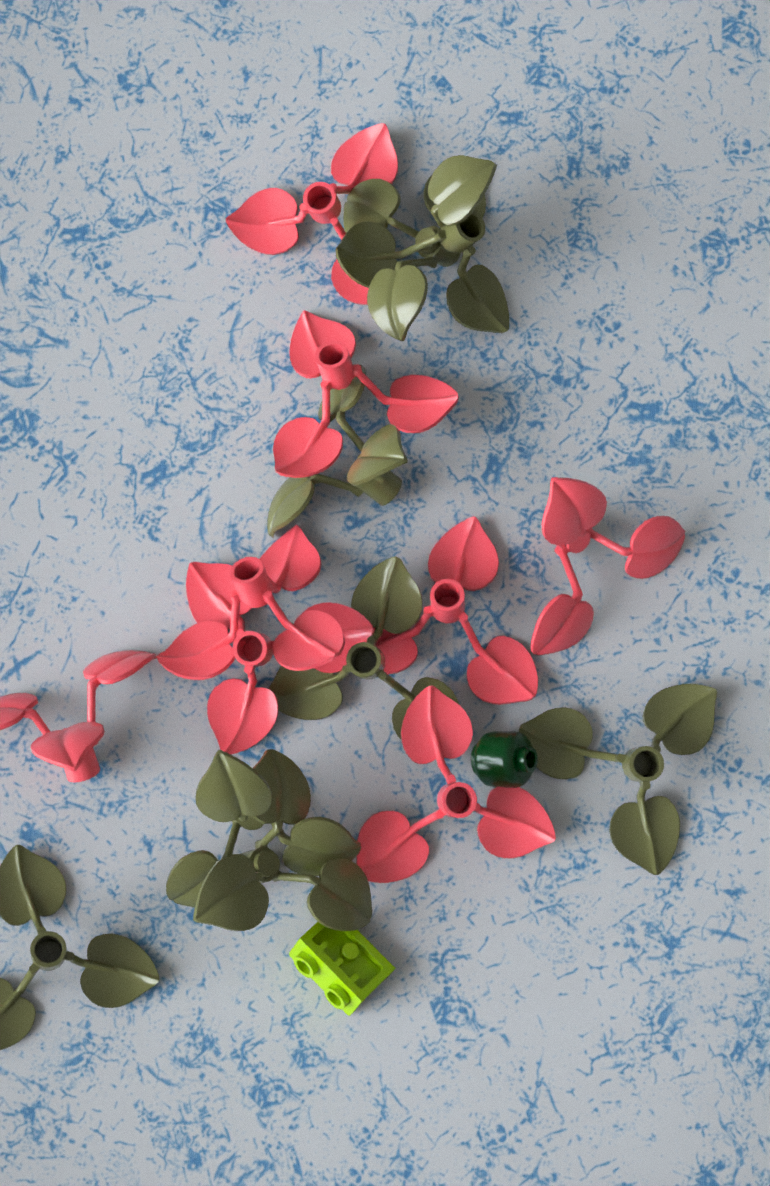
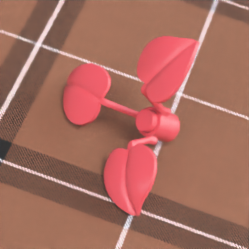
(270, 216)
(326, 350)
(568, 523)
(469, 562)
(307, 644)
(237, 710)
(74, 745)
(511, 822)

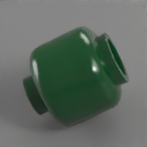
(504, 759)

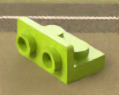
(341, 965)

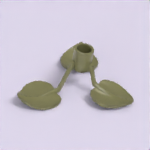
(457, 189)
(473, 299)
(367, 474)
(389, 602)
(680, 719)
(236, 794)
(233, 888)
(115, 965)

